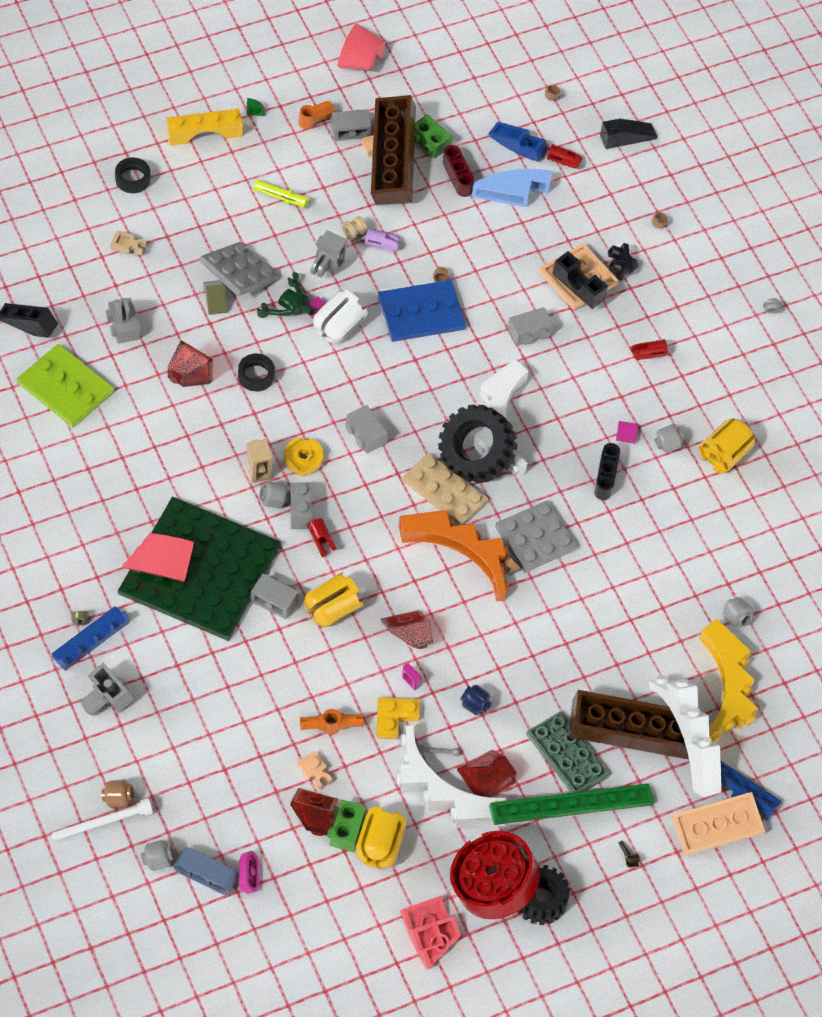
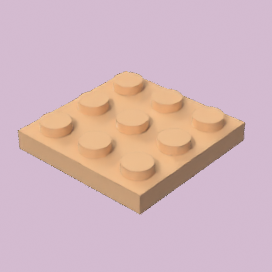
(590, 266)

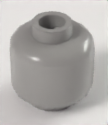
(669, 438)
(274, 494)
(738, 612)
(157, 855)

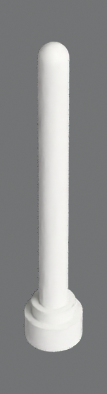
(141, 808)

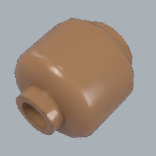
(118, 793)

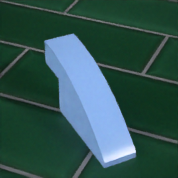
(512, 186)

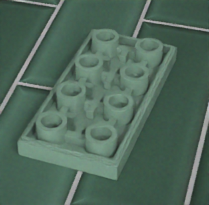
(567, 756)

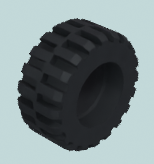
(458, 429)

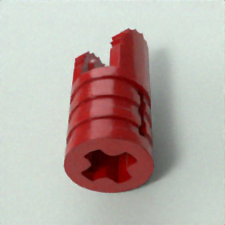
(564, 156)
(650, 349)
(321, 535)

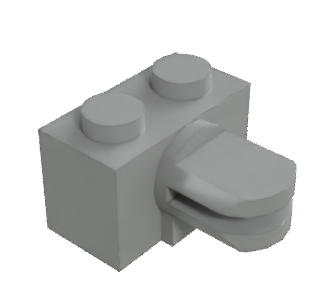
(330, 254)
(123, 320)
(106, 691)

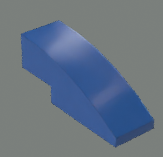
(519, 141)

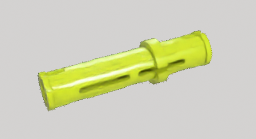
(280, 193)

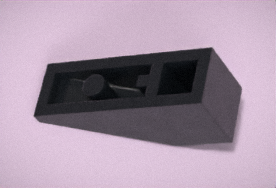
(625, 132)
(30, 319)

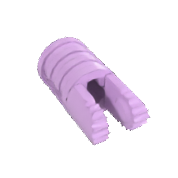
(382, 239)

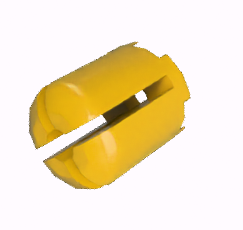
(727, 445)
(332, 600)
(380, 838)

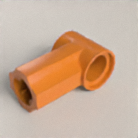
(311, 114)

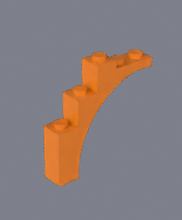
(439, 529)

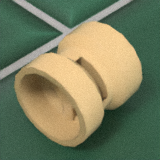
(355, 227)

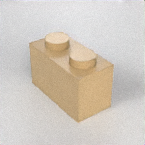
(258, 460)

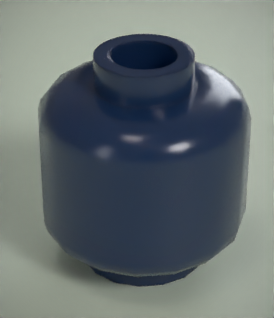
(476, 699)

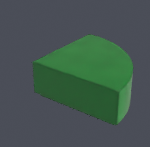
(255, 107)

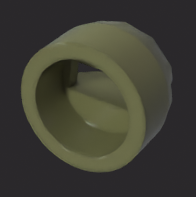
(75, 616)

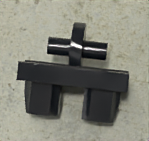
(622, 261)

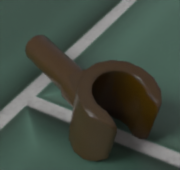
(631, 860)

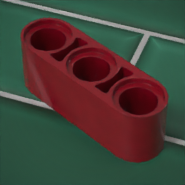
(458, 170)

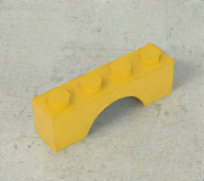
(183, 128)

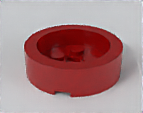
(504, 890)

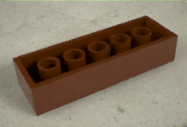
(393, 150)
(626, 724)

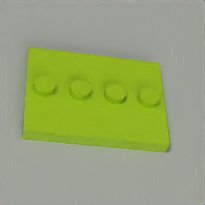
(65, 385)

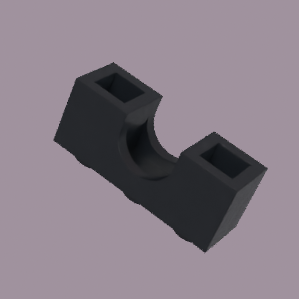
(568, 271)

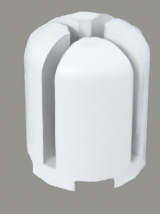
(339, 317)

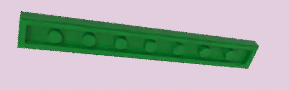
(571, 804)

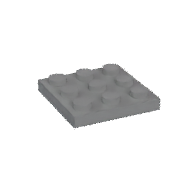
(238, 268)
(535, 536)

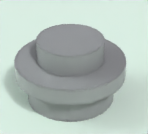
(772, 305)

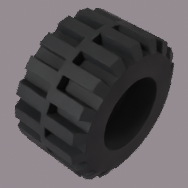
(551, 909)

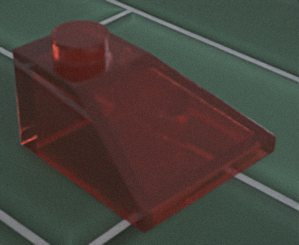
(190, 366)
(411, 628)
(488, 774)
(314, 810)

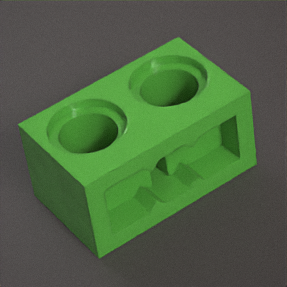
(431, 136)
(350, 826)

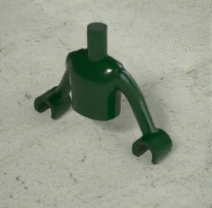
(291, 300)

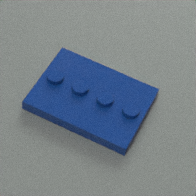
(421, 310)

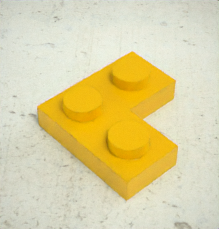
(394, 710)

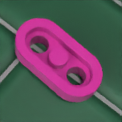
(249, 872)

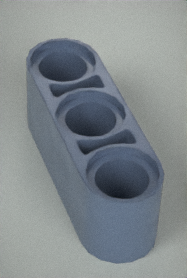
(206, 871)

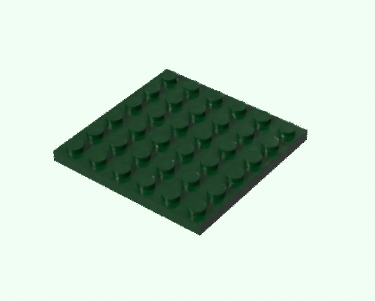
(219, 575)

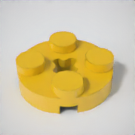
(303, 466)

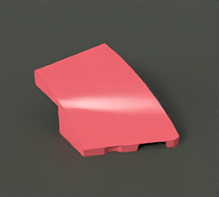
(361, 49)
(161, 557)
(430, 929)

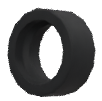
(132, 164)
(256, 360)

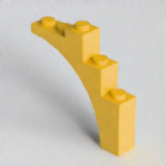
(730, 658)

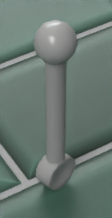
(421, 748)

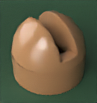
(552, 92)
(662, 220)
(440, 274)
(511, 563)

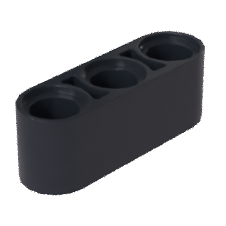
(610, 464)

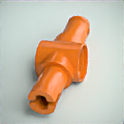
(342, 721)

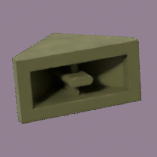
(215, 297)

